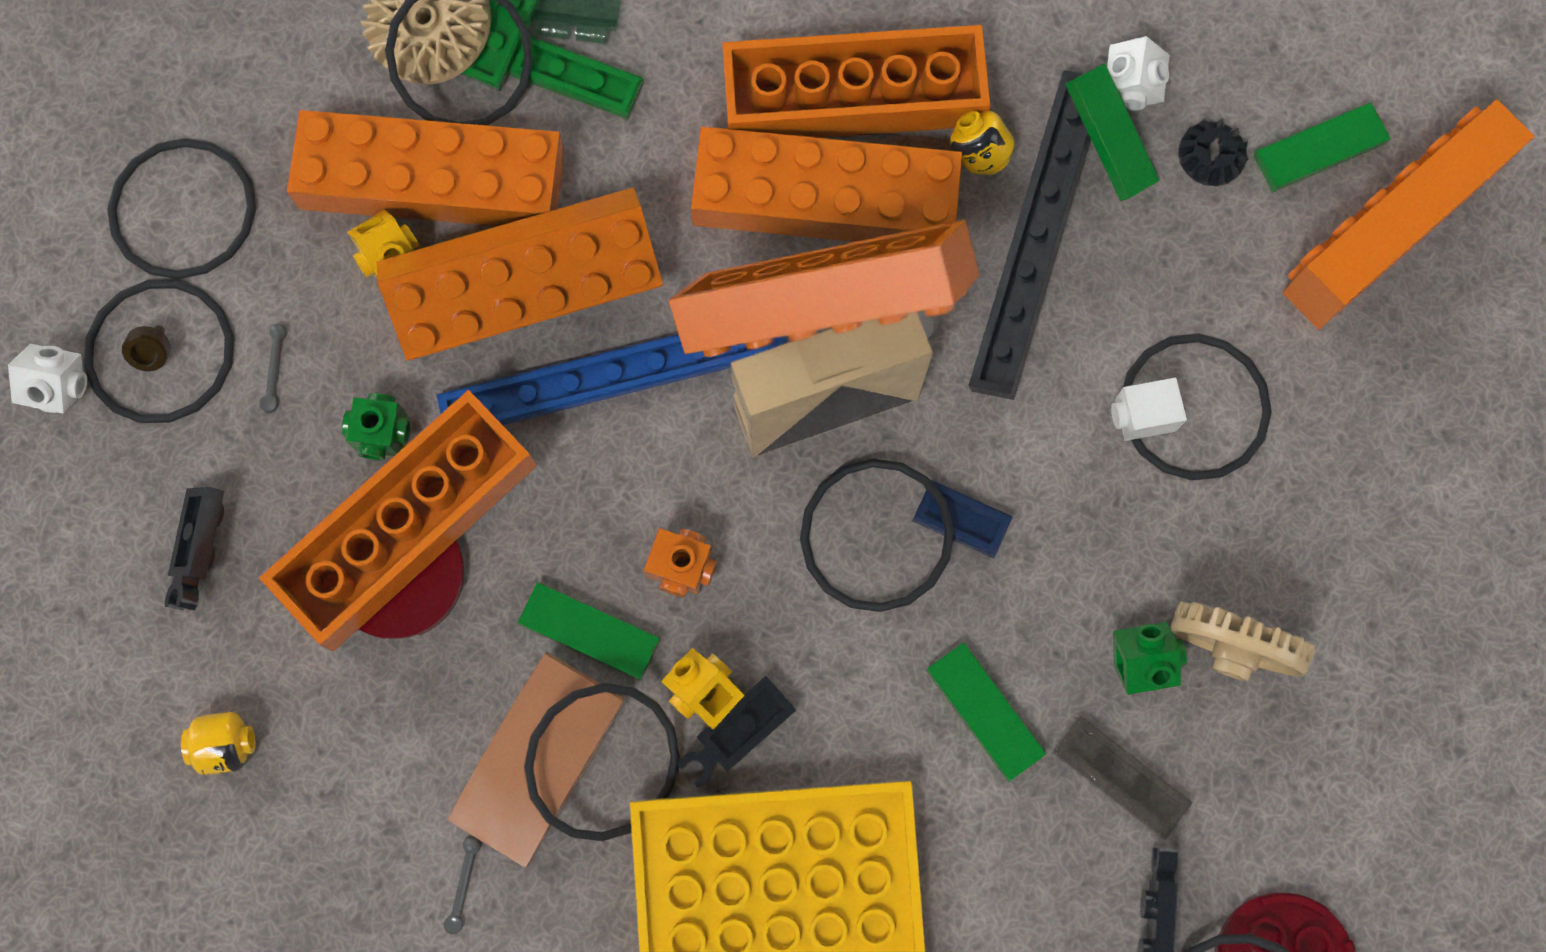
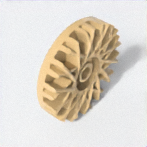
(432, 40)
(1240, 643)

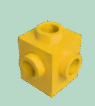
(380, 239)
(702, 688)

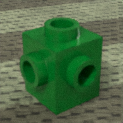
(384, 438)
(1148, 658)

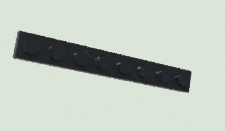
(1032, 249)

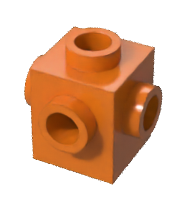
(671, 548)

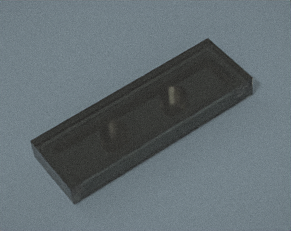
(1122, 777)

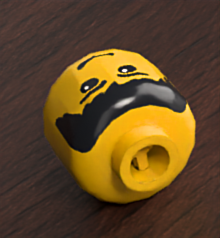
(983, 142)
(217, 743)

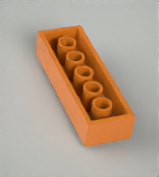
(856, 82)
(424, 169)
(820, 185)
(1405, 211)
(518, 274)
(827, 289)
(398, 522)

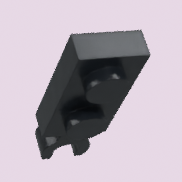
(193, 546)
(741, 730)
(1160, 903)

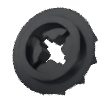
(1196, 160)

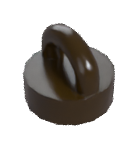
(146, 348)

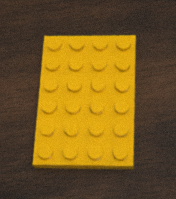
(779, 871)

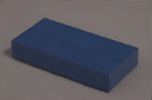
(973, 521)

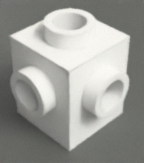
(1139, 72)
(46, 378)

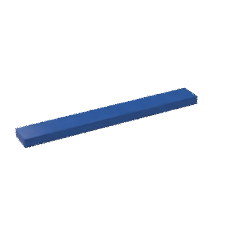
(597, 378)

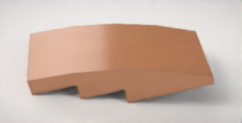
(497, 798)

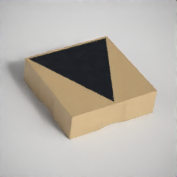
(828, 381)

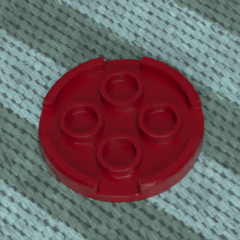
(422, 601)
(1287, 920)

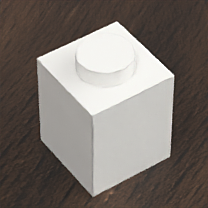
(1148, 409)

